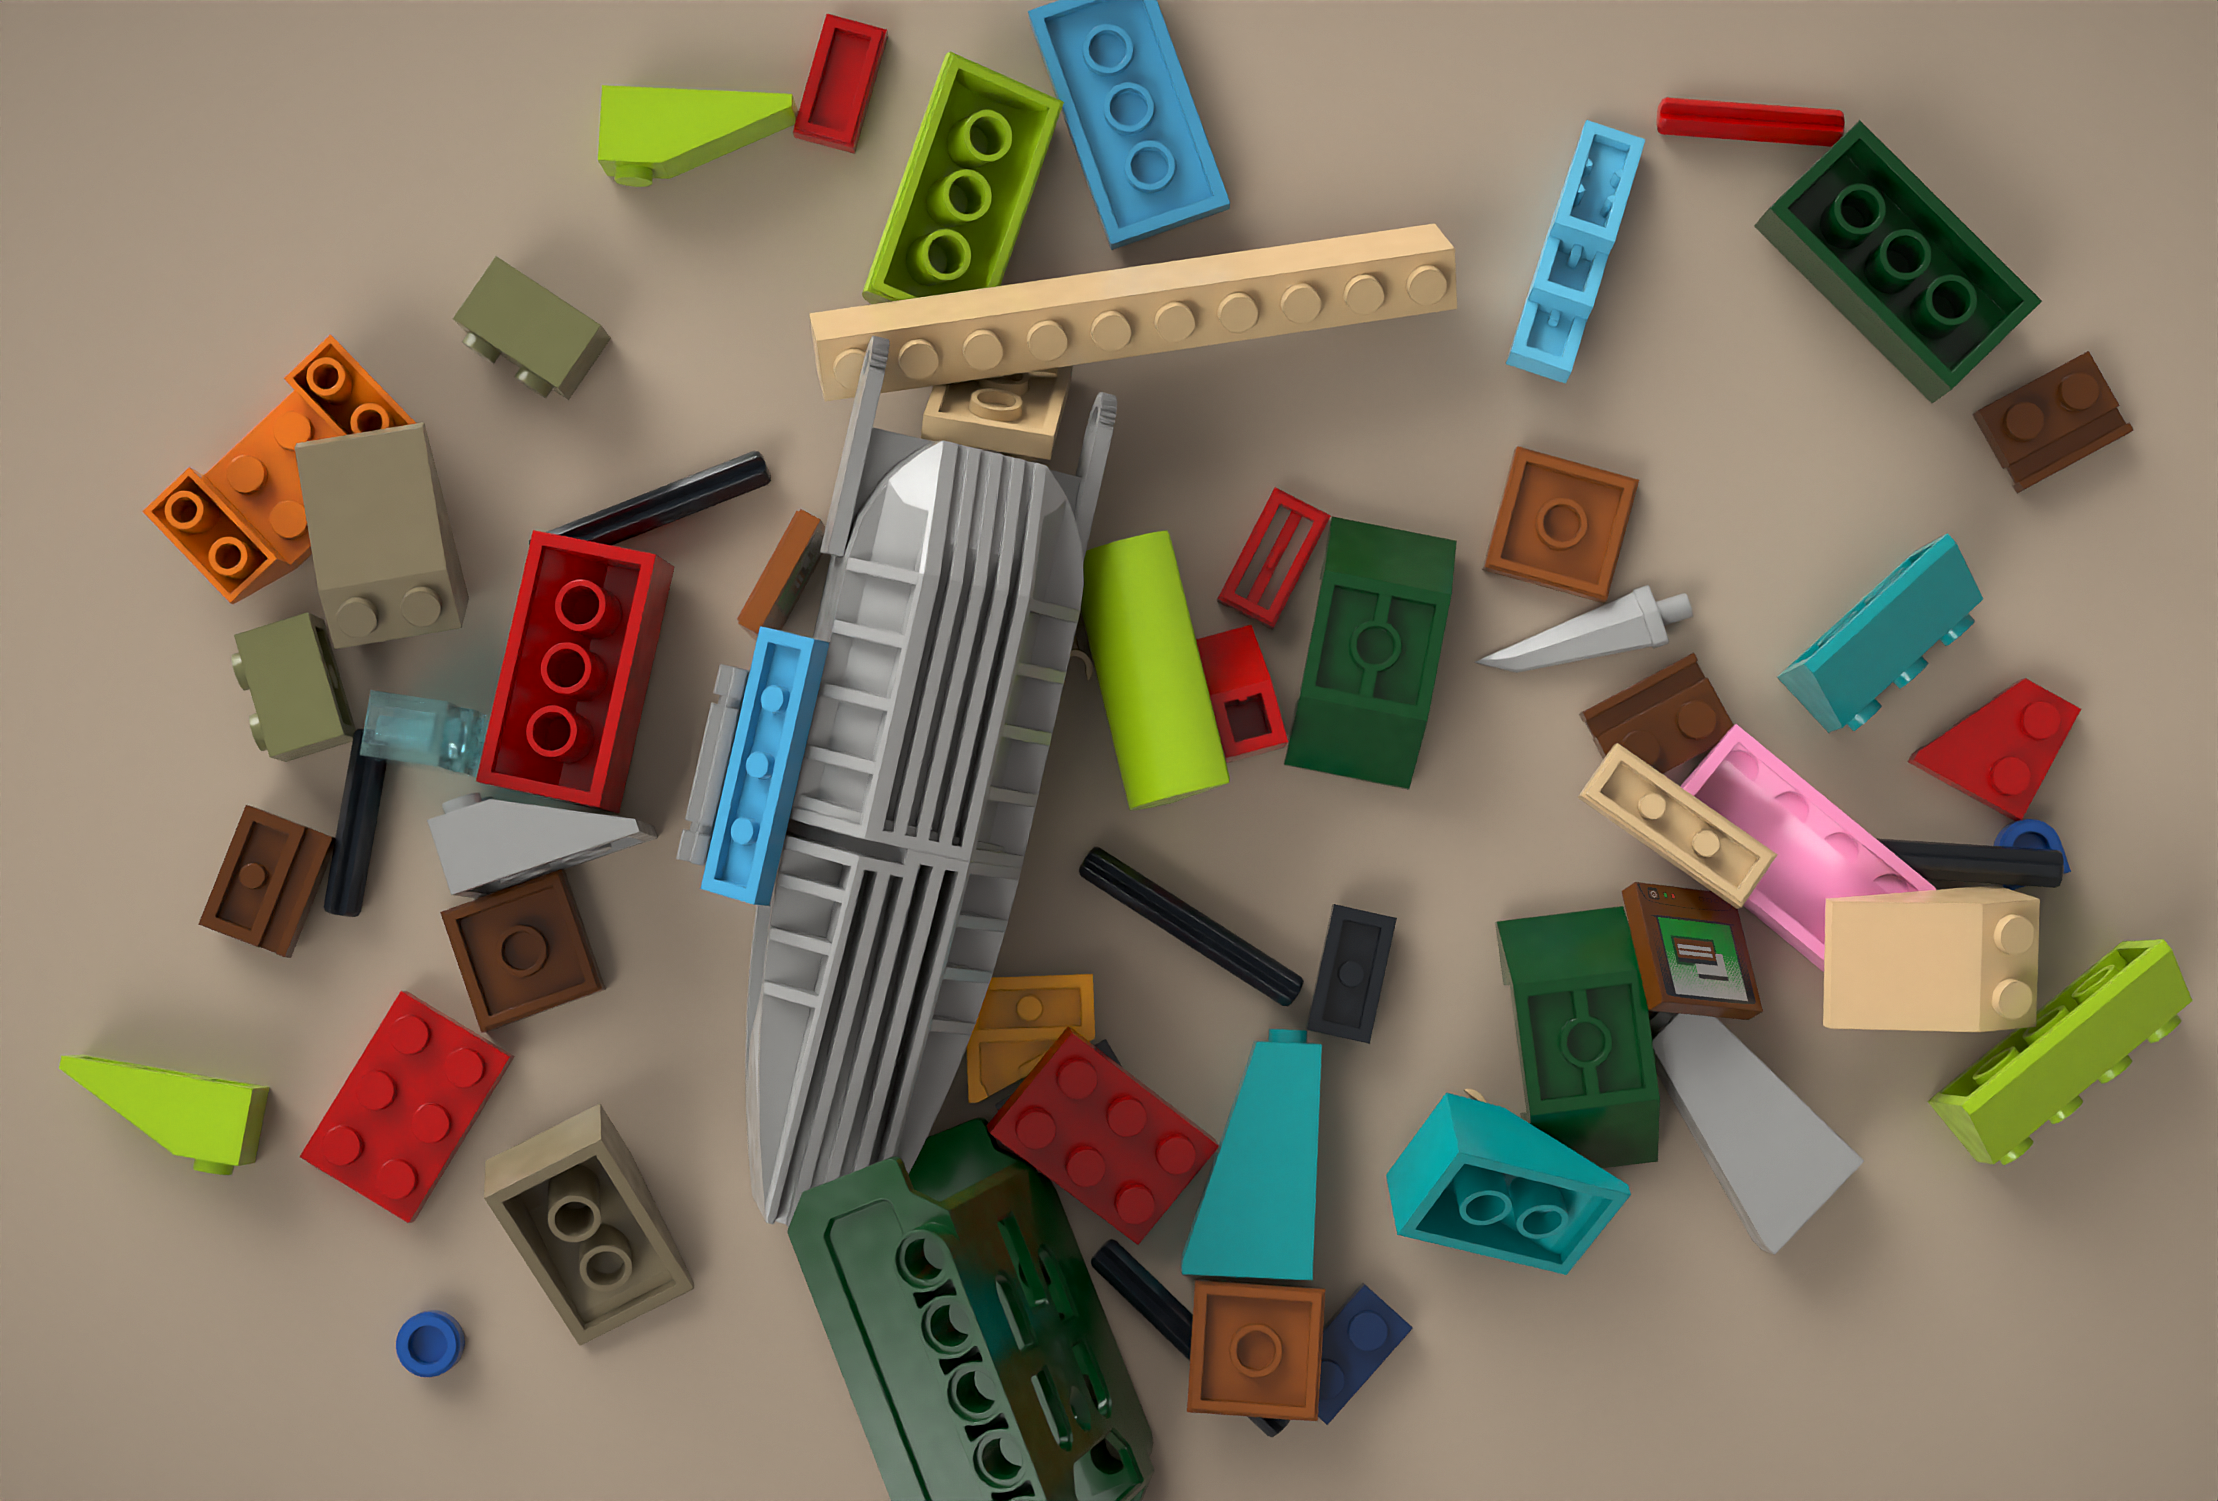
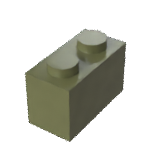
(531, 329)
(293, 687)

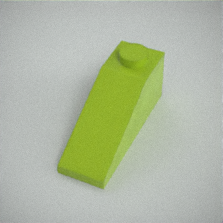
(674, 130)
(182, 1111)

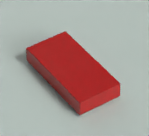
(840, 83)

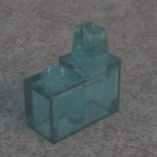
(423, 734)

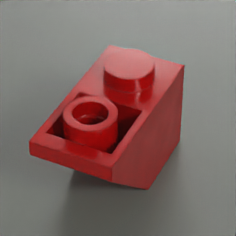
(1241, 694)

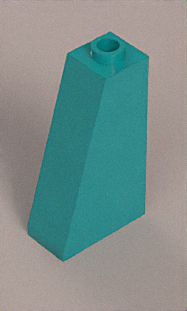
(1263, 1179)

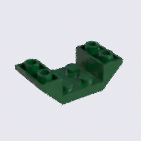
(1372, 653)
(1583, 1033)

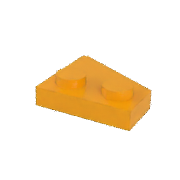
(1021, 1023)

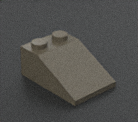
(380, 536)
(586, 1224)

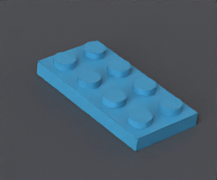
(1129, 115)

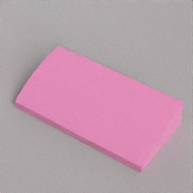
(1816, 843)

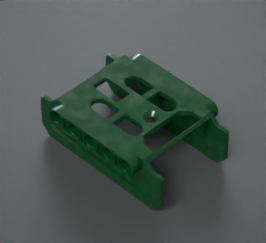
(960, 1335)

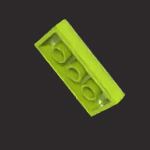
(963, 185)
(1150, 672)

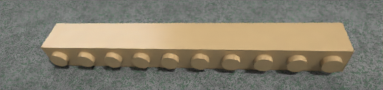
(1139, 310)

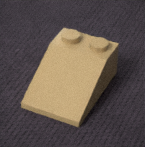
(1932, 960)

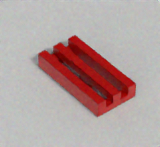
(1248, 606)

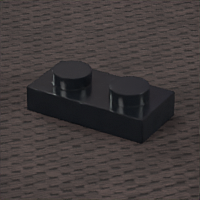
(1351, 973)

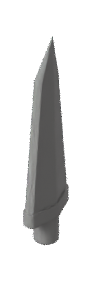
(1613, 628)

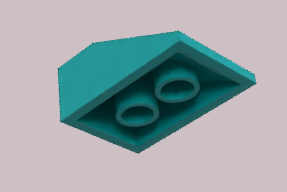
(1500, 1188)

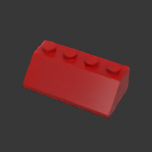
(575, 671)

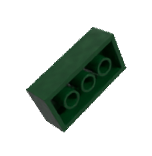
(1897, 262)

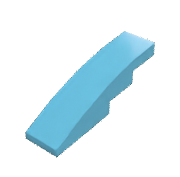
(1575, 251)

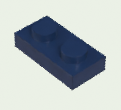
(1355, 1346)

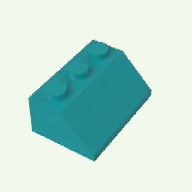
(1885, 636)

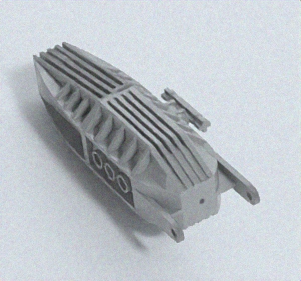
(913, 792)

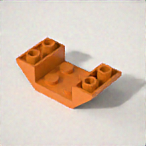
(247, 513)

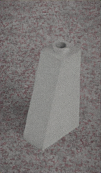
(1752, 1129)

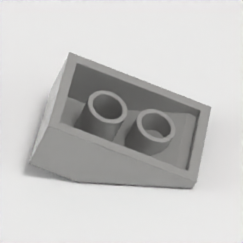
(505, 843)

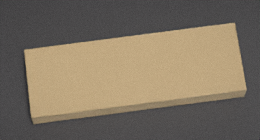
(1677, 826)

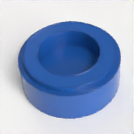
(430, 1343)

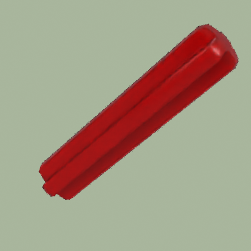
(1750, 122)

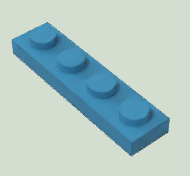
(764, 766)

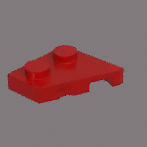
(2002, 747)

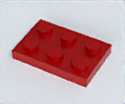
(407, 1106)
(1102, 1135)

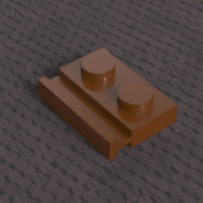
(2052, 422)
(1662, 717)
(268, 881)

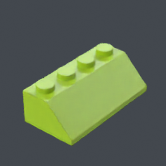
(2076, 1040)

